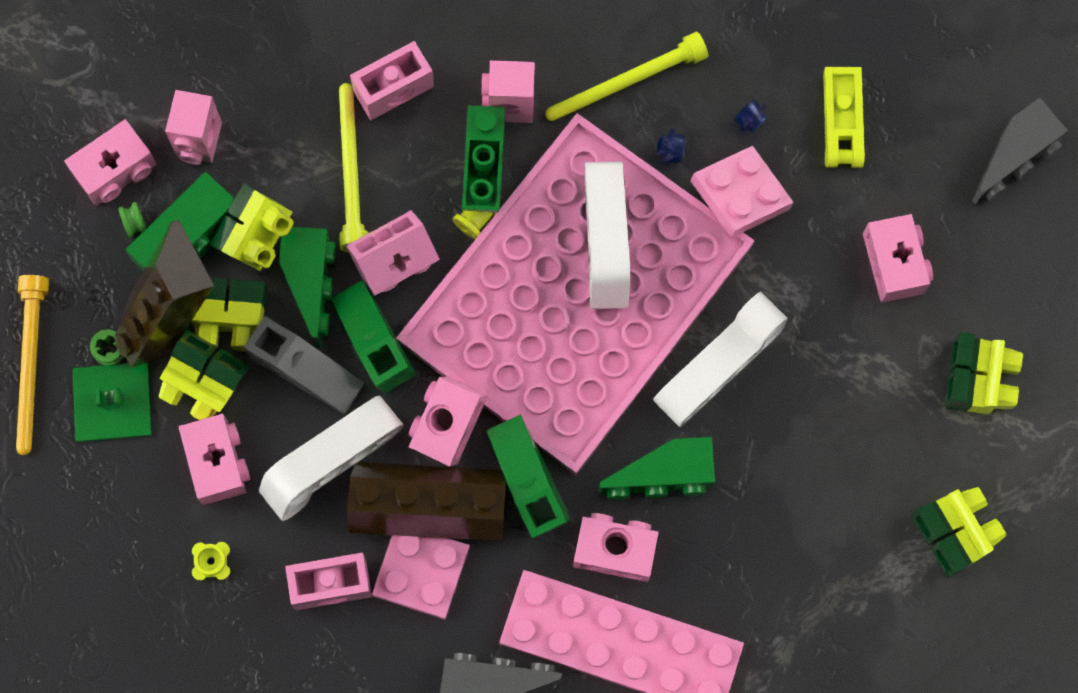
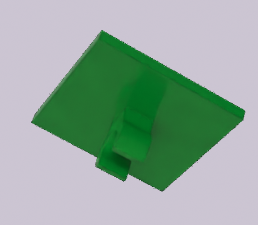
(111, 402)

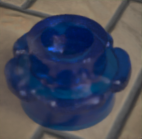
(750, 116)
(671, 147)

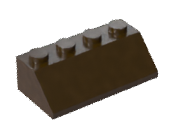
(163, 299)
(427, 501)

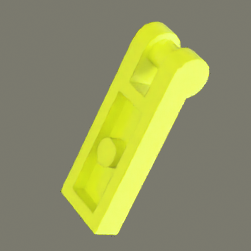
(843, 116)

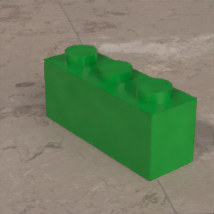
(200, 214)

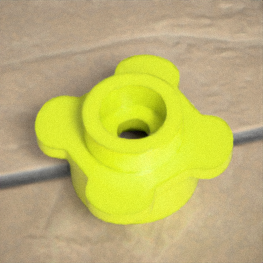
(203, 553)

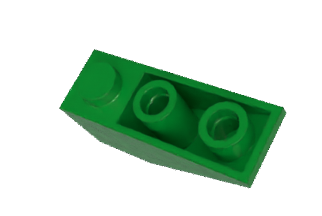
(483, 159)
(305, 266)
(373, 338)
(675, 466)
(527, 476)

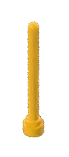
(32, 292)

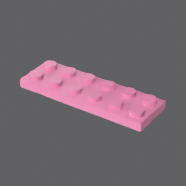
(617, 640)

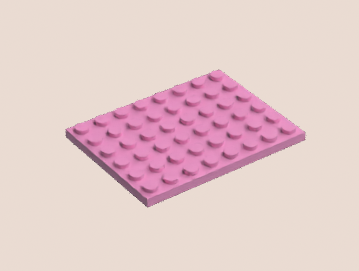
(518, 300)

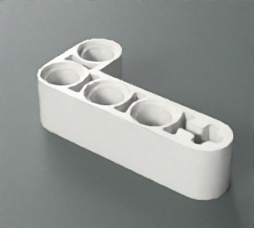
(607, 235)
(722, 359)
(299, 474)

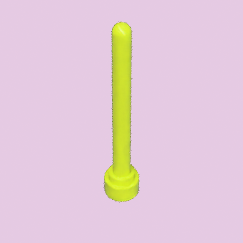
(690, 50)
(353, 228)

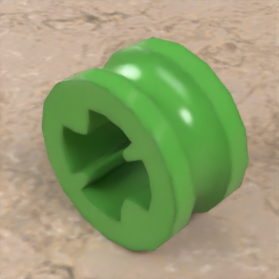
(132, 219)
(105, 337)

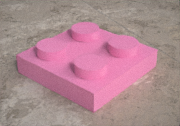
(741, 191)
(421, 573)

